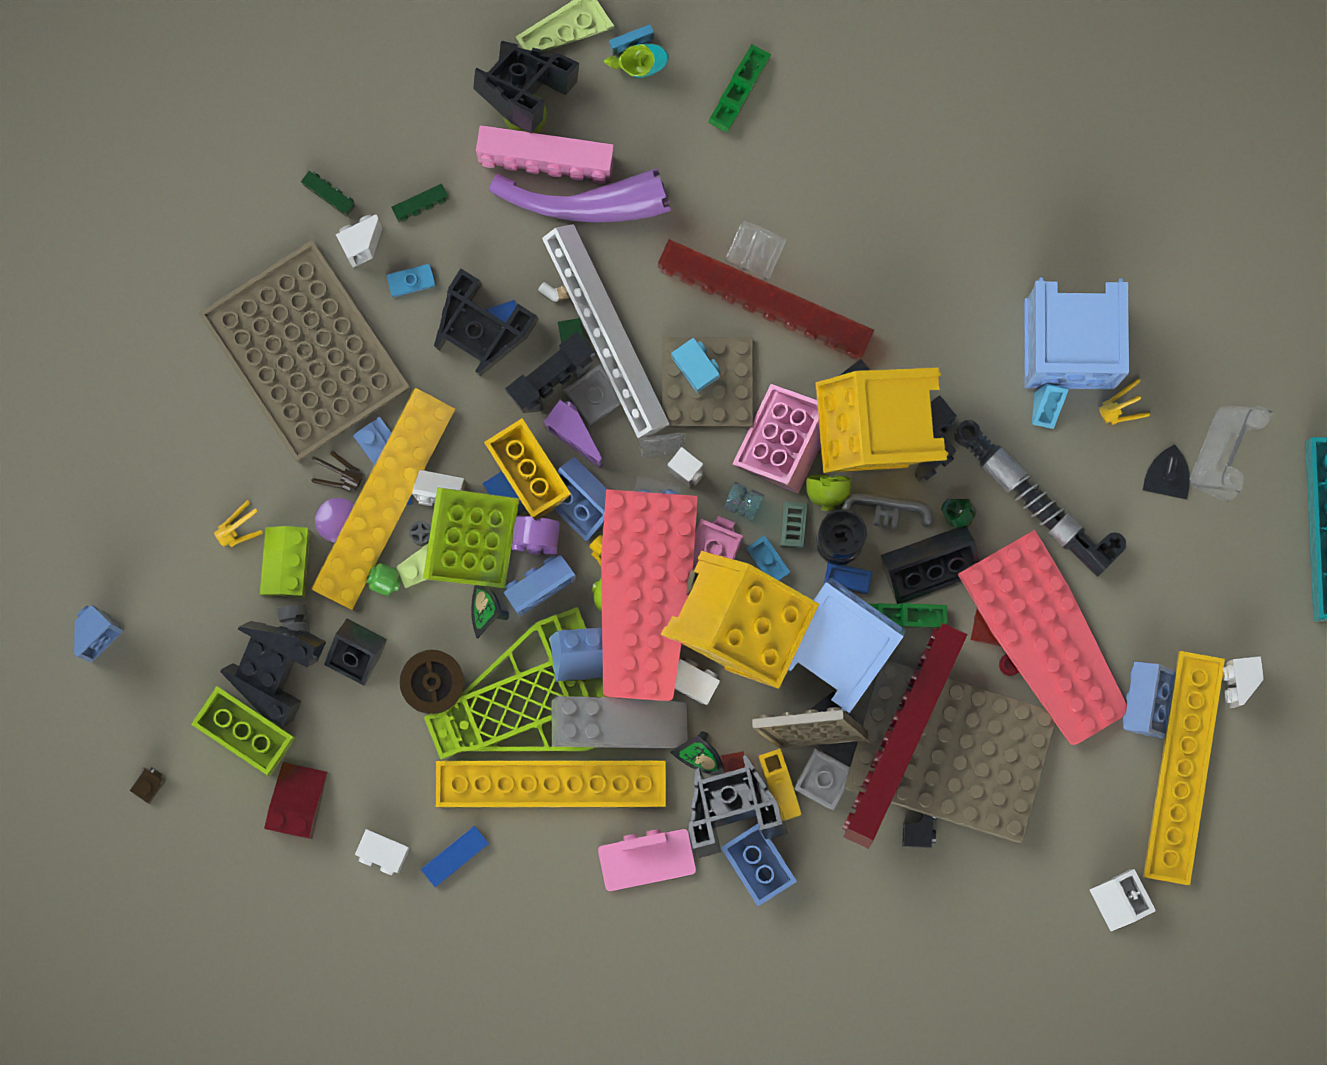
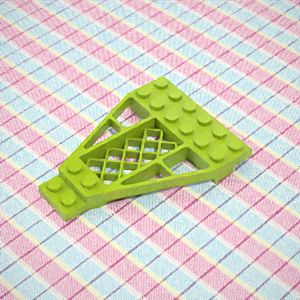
(456, 727)

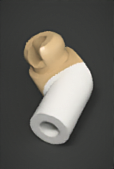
(554, 294)

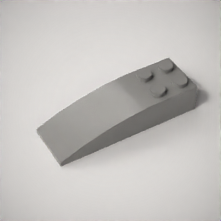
(618, 722)

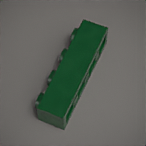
(327, 193)
(420, 202)

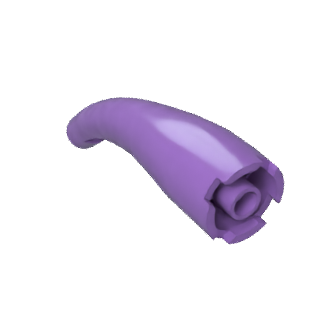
(621, 201)

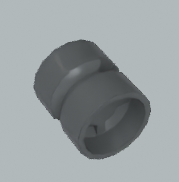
(294, 617)

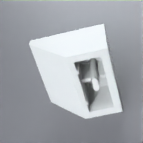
(361, 239)
(427, 483)
(1242, 679)
(1122, 900)

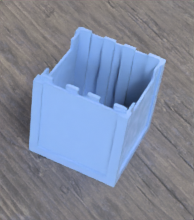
(1076, 337)
(846, 643)

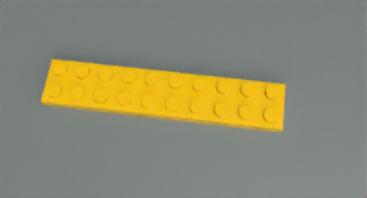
(382, 498)
(1184, 768)
(550, 783)

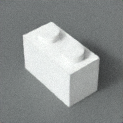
(685, 468)
(694, 682)
(381, 851)

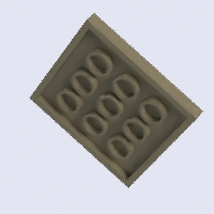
(723, 402)
(809, 728)

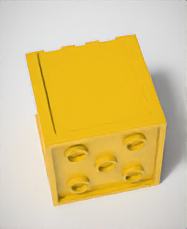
(878, 420)
(742, 619)

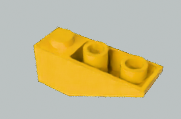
(779, 782)

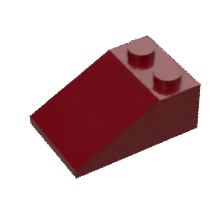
(296, 800)

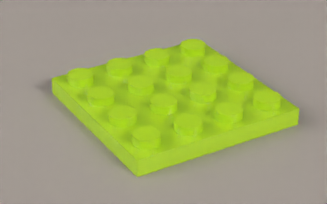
(470, 538)

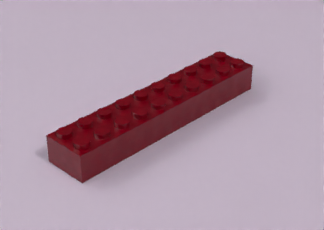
(903, 739)

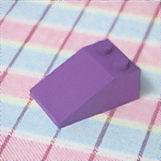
(568, 427)

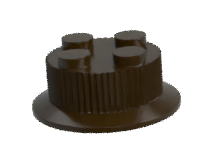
(431, 681)

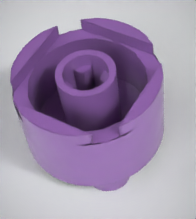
(536, 535)

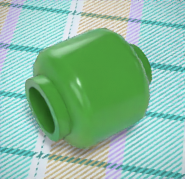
(383, 579)

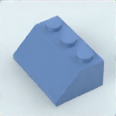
(586, 504)
(539, 584)
(94, 633)
(577, 654)
(1149, 699)
(758, 865)

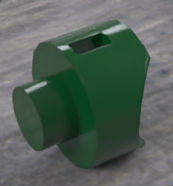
(958, 512)

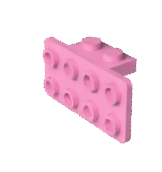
(646, 859)

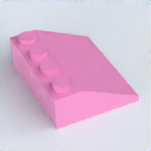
(782, 439)

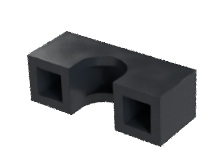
(919, 833)

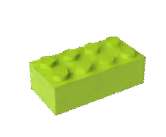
(243, 731)

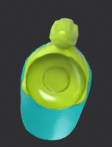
(640, 60)

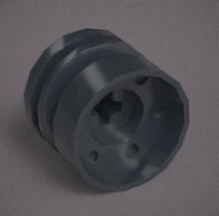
(841, 524)

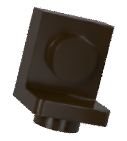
(148, 784)

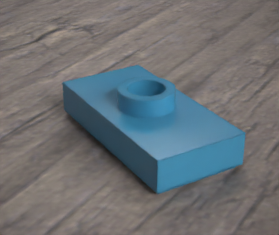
(411, 280)

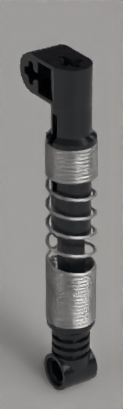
(1060, 525)

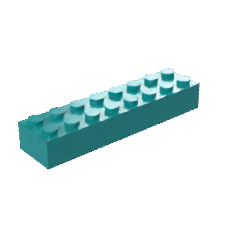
(1317, 515)

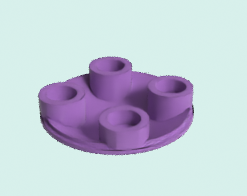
(332, 517)

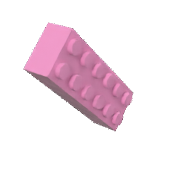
(545, 154)

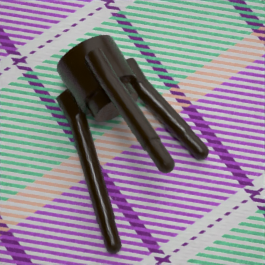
(350, 477)

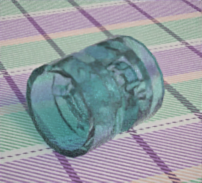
(743, 501)

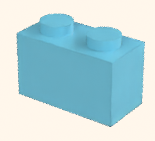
(695, 364)

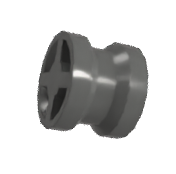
(417, 532)

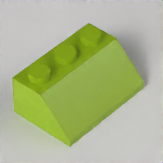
(285, 561)

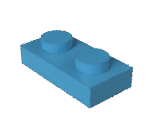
(640, 36)
(767, 558)

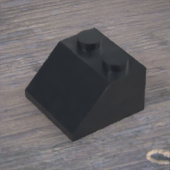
(355, 651)

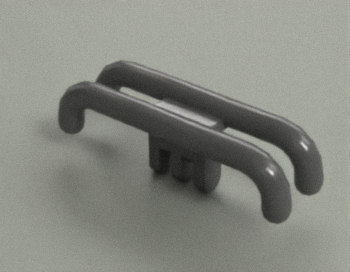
(889, 507)

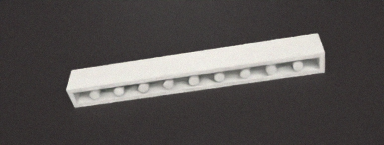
(605, 331)

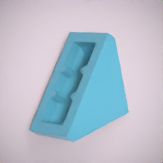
(1048, 404)

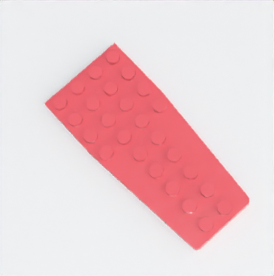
(643, 585)
(1046, 636)

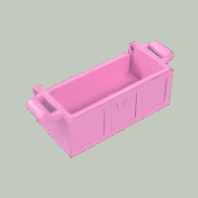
(716, 539)

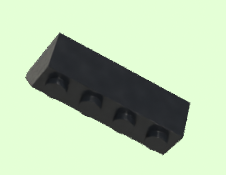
(929, 564)

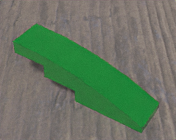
(739, 88)
(914, 615)

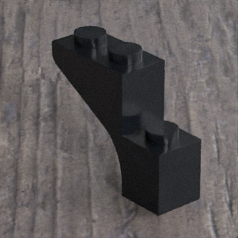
(941, 420)

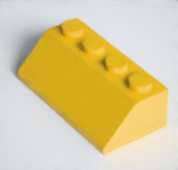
(527, 469)

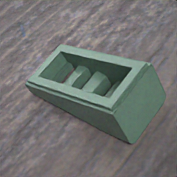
(791, 543)

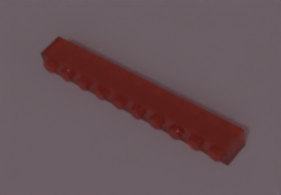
(765, 299)

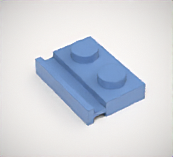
(373, 438)

